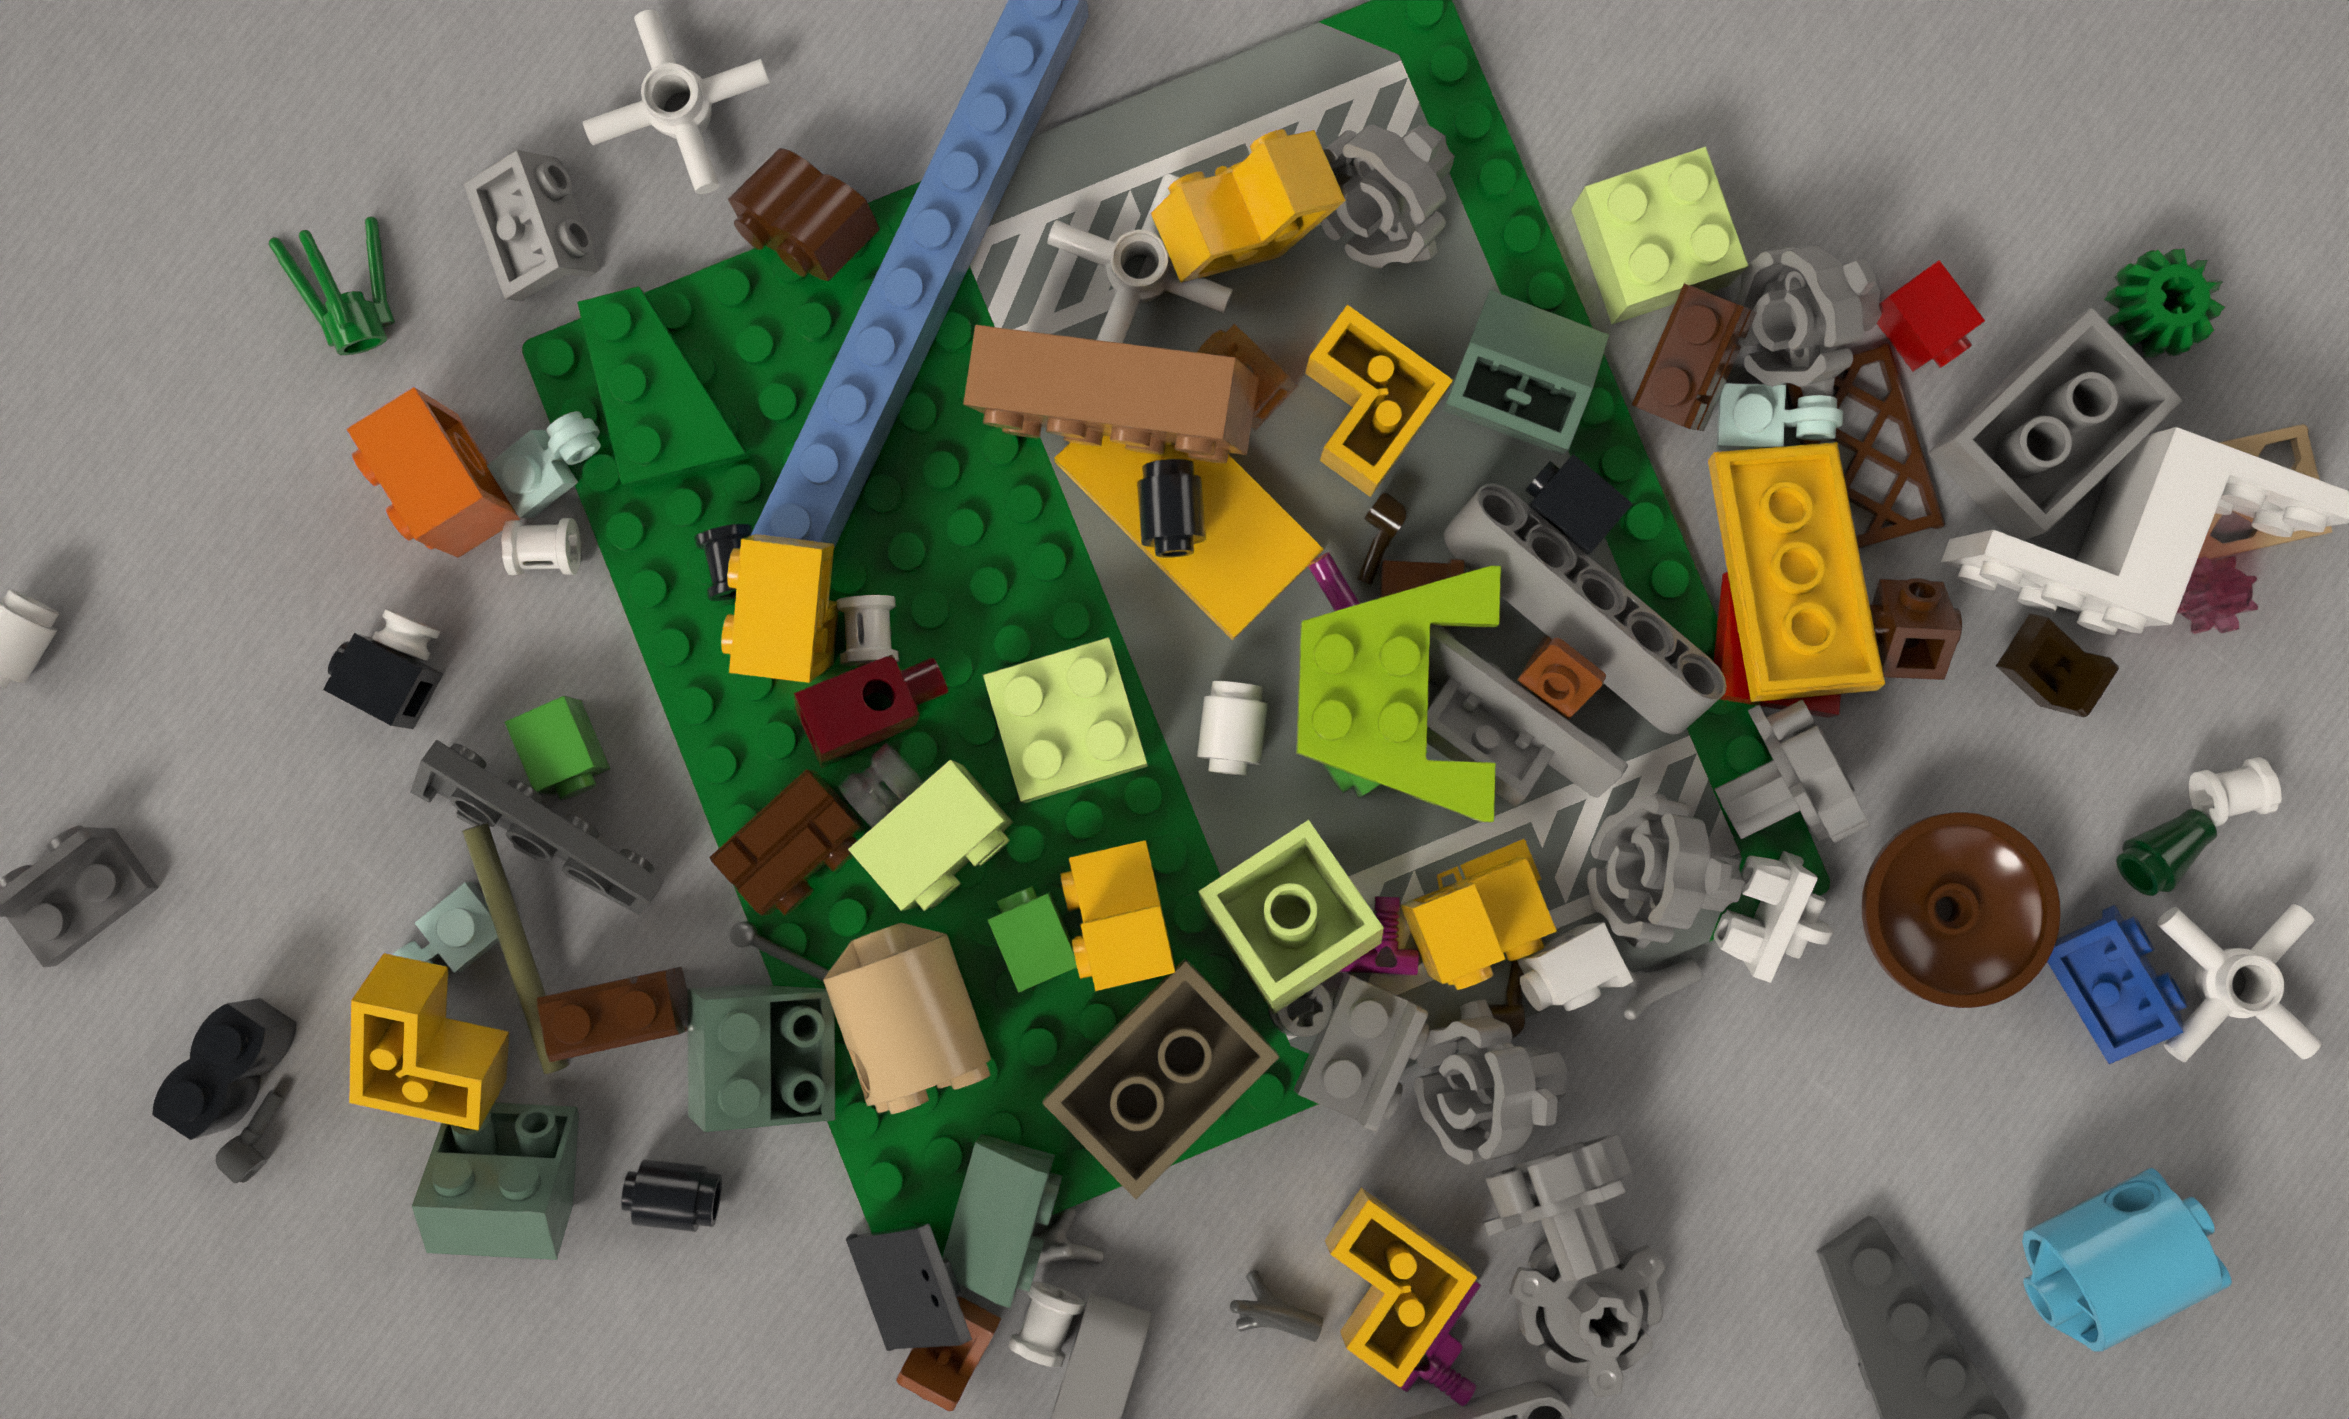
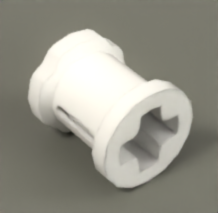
(541, 547)
(866, 628)
(2236, 791)
(1046, 1324)

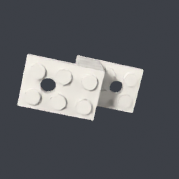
(2150, 532)

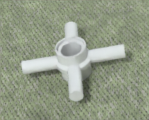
(663, 82)
(1129, 289)
(2262, 987)

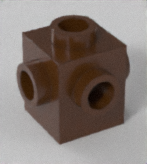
(1915, 628)

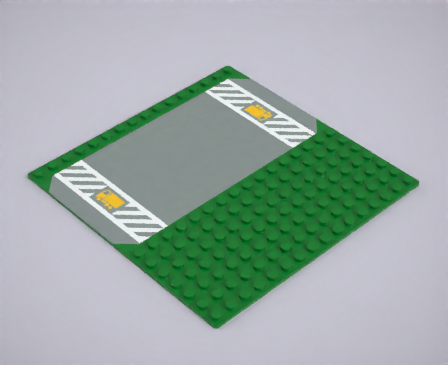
(1015, 562)

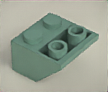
(1527, 373)
(760, 1056)
(501, 1185)
(996, 1217)

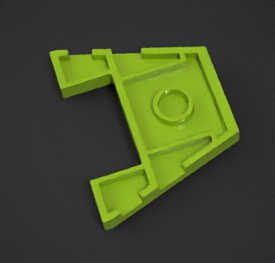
(1369, 690)

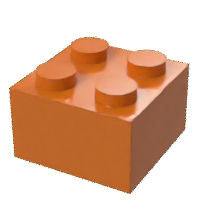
(430, 474)

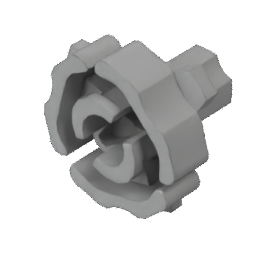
(1391, 187)
(1806, 314)
(1799, 778)
(1665, 877)
(1494, 1084)
(1565, 1195)
(1612, 1299)

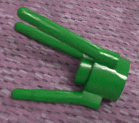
(348, 318)

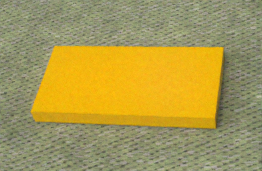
(1250, 540)
(1795, 572)

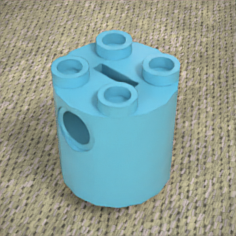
(2122, 1261)

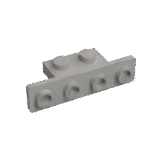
(1494, 720)

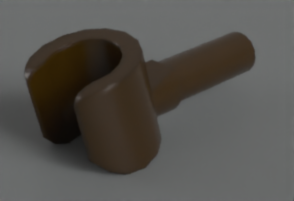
(1388, 517)
(1512, 1011)

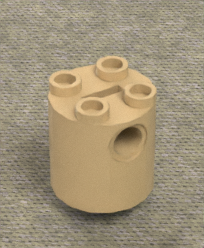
(906, 1016)

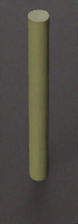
(510, 934)

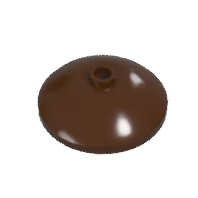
(2000, 917)

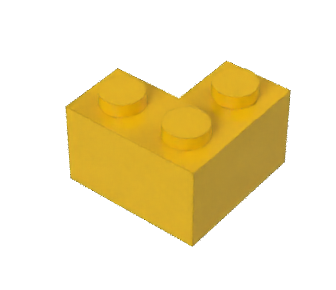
(1250, 208)
(1389, 394)
(781, 609)
(1121, 916)
(1476, 921)
(413, 1056)
(1411, 1291)

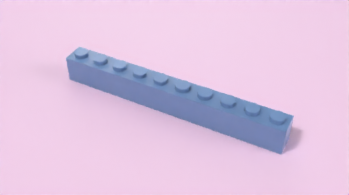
(922, 270)

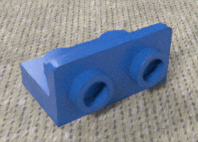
(2116, 985)

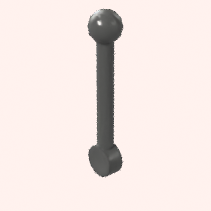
(746, 934)

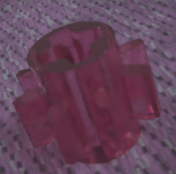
(2217, 595)

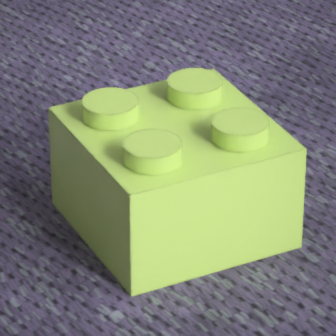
(1656, 233)
(1065, 720)
(932, 838)
(1291, 916)

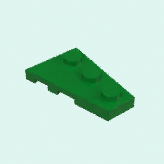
(650, 395)

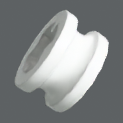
(406, 635)

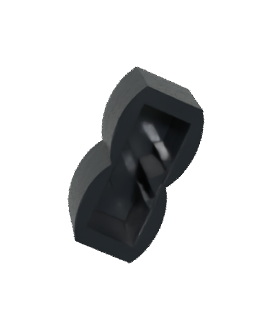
(224, 1068)

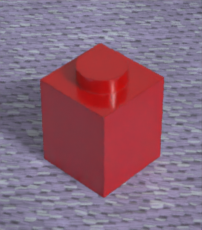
(1929, 318)

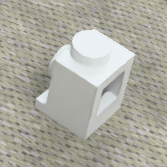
(1573, 968)

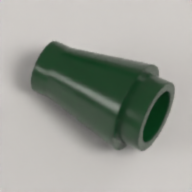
(2165, 853)

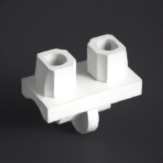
(1784, 917)

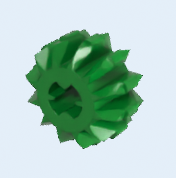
(2159, 280)

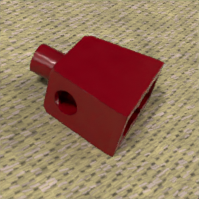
(843, 724)

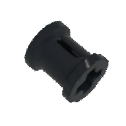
(718, 547)

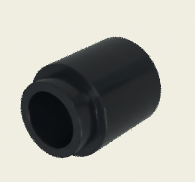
(1171, 507)
(672, 1195)

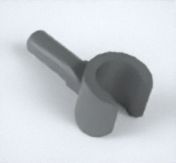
(238, 1156)

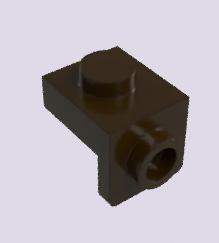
(2055, 669)

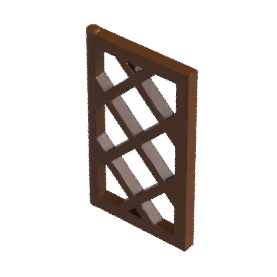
(1914, 465)

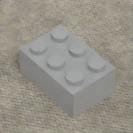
(2055, 426)

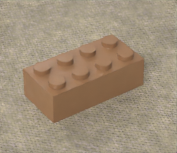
(1113, 391)

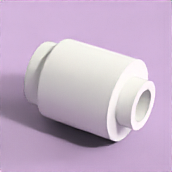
(24, 635)
(1232, 727)

